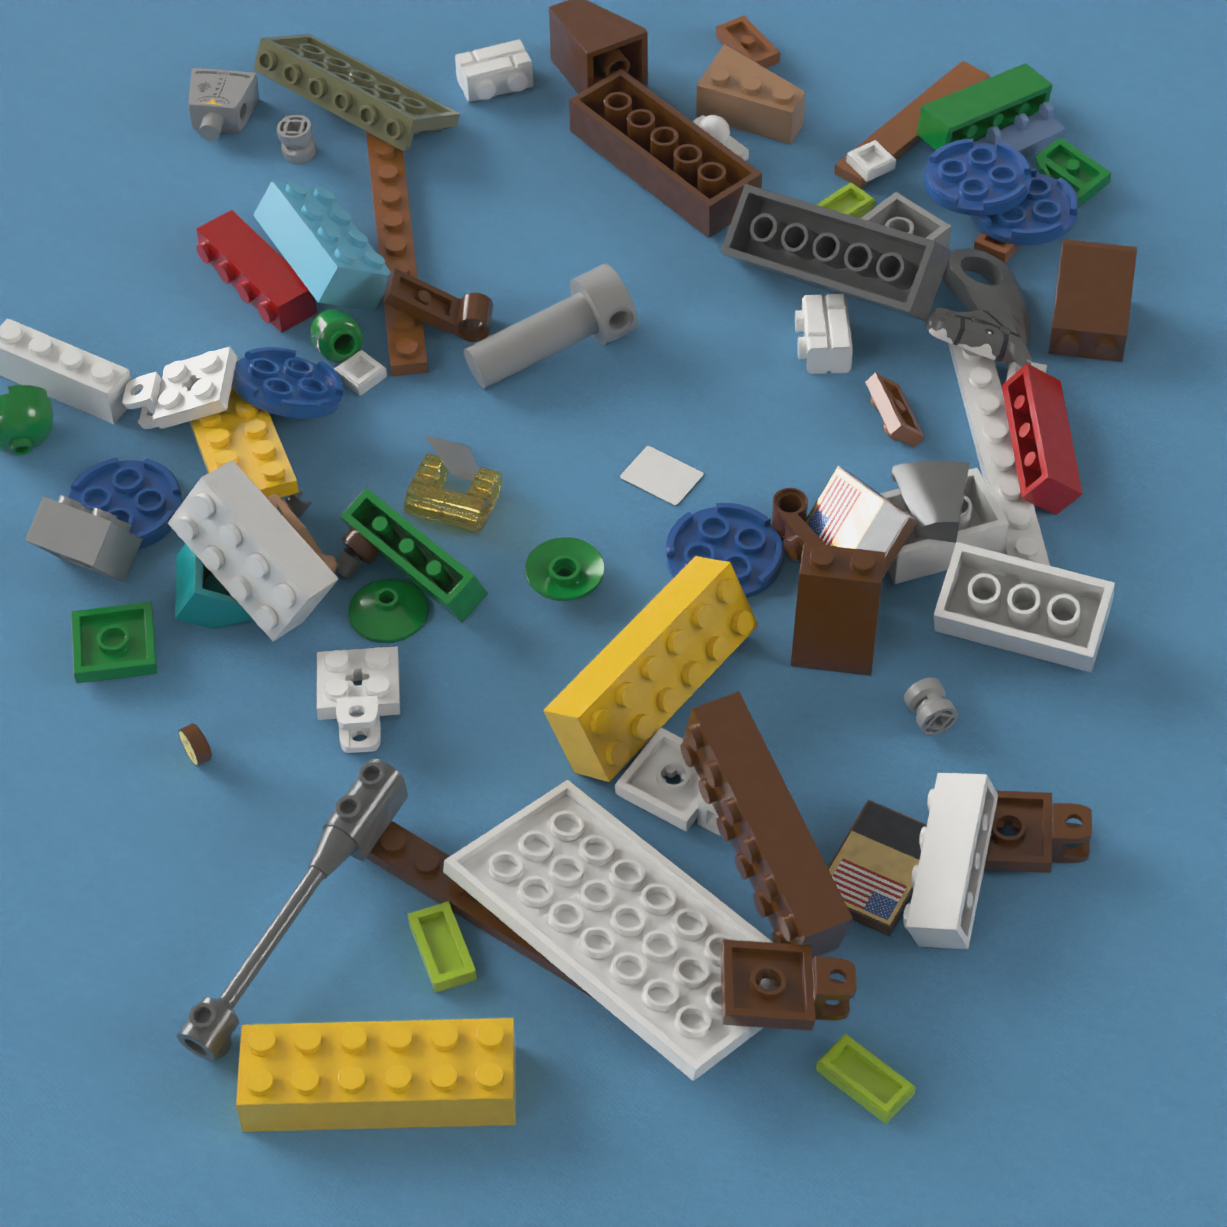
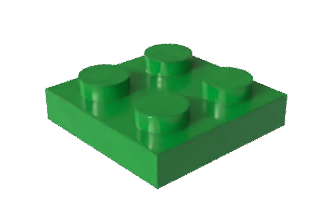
(113, 642)

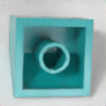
(202, 597)

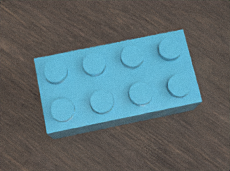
(323, 245)

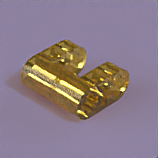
(432, 502)

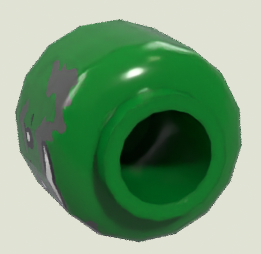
(336, 335)

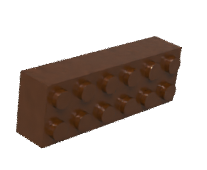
(662, 150)
(764, 826)

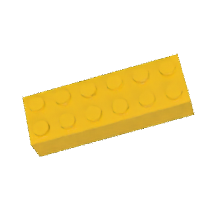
(651, 668)
(377, 1075)

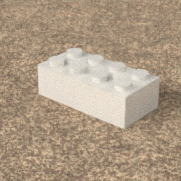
(252, 550)
(1024, 607)

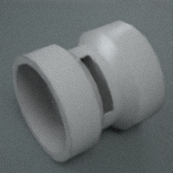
(296, 139)
(929, 703)

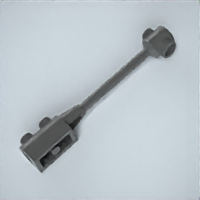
(349, 831)

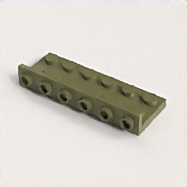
(351, 89)

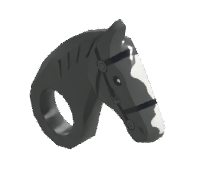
(997, 313)

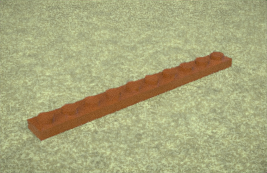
(396, 246)

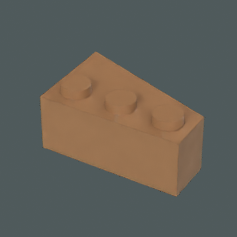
(750, 97)

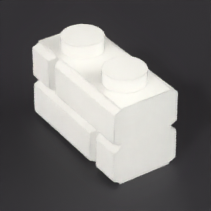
(494, 71)
(826, 334)

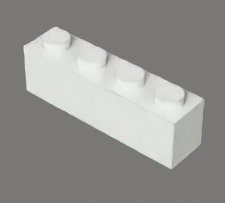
(63, 371)
(951, 861)

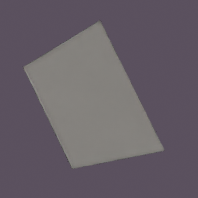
(455, 457)

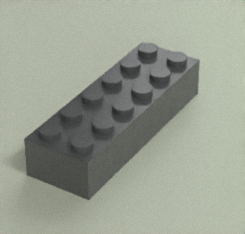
(836, 252)

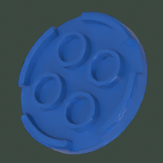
(977, 177)
(1041, 218)
(287, 384)
(134, 492)
(731, 535)

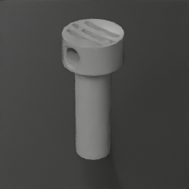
(597, 309)

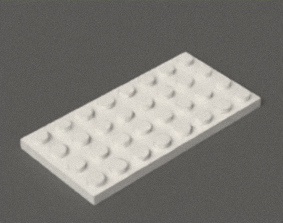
(613, 921)

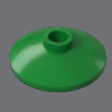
(560, 558)
(388, 610)

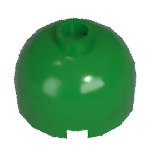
(24, 418)

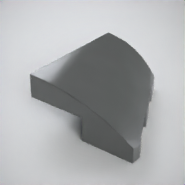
(933, 496)

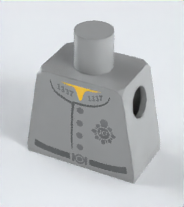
(221, 101)

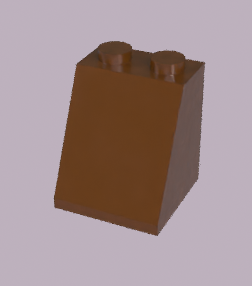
(595, 43)
(1092, 300)
(837, 609)

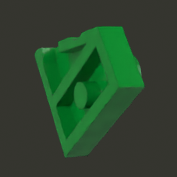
(1073, 166)

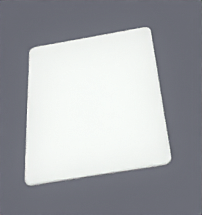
(661, 475)

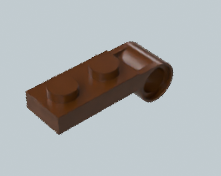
(463, 317)
(789, 518)

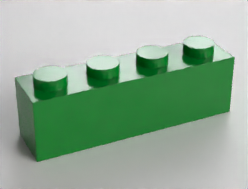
(982, 106)
(415, 555)

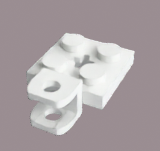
(186, 390)
(358, 706)
(675, 803)

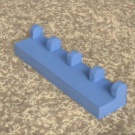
(1028, 133)

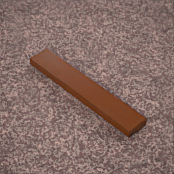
(900, 131)

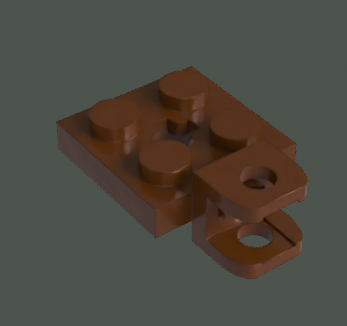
(1040, 835)
(800, 985)

